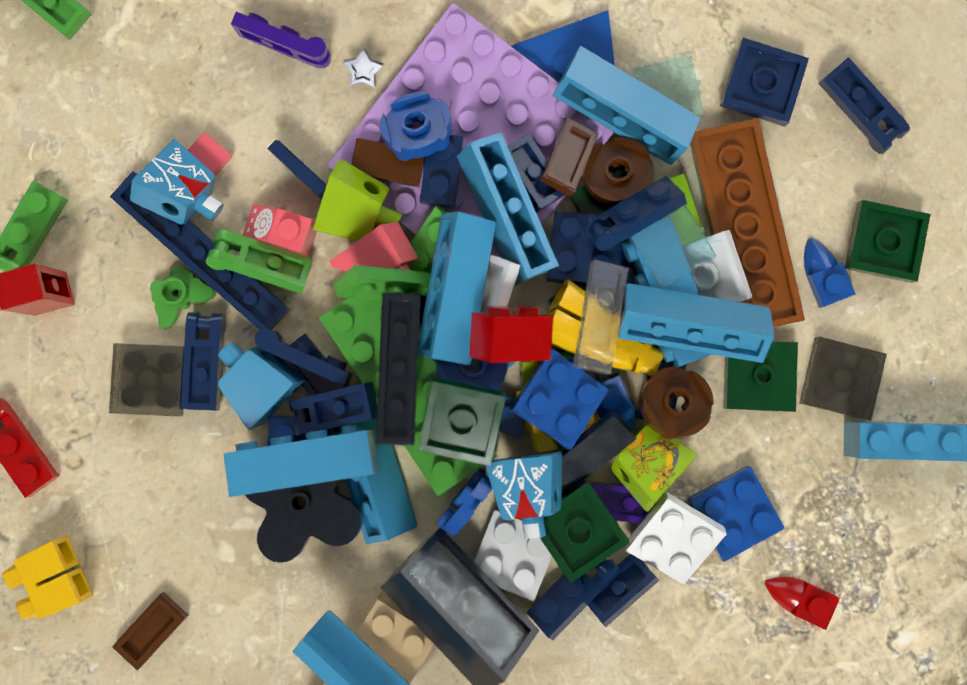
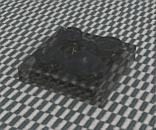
(843, 378)
(146, 379)

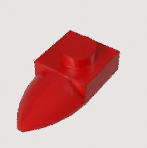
(803, 599)

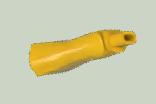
(567, 314)

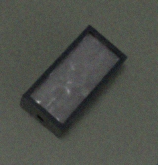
(461, 610)

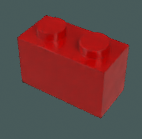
(34, 290)
(510, 335)

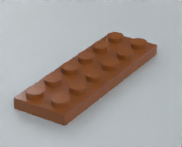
(743, 199)

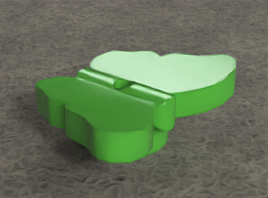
(190, 289)

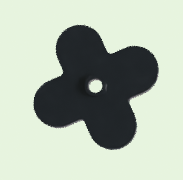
(289, 526)

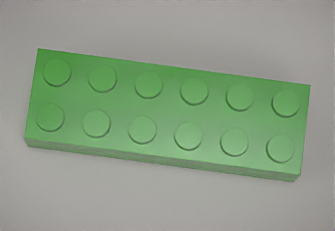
(356, 332)

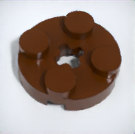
(620, 152)
(681, 383)

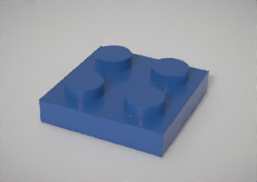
(559, 400)
(742, 509)

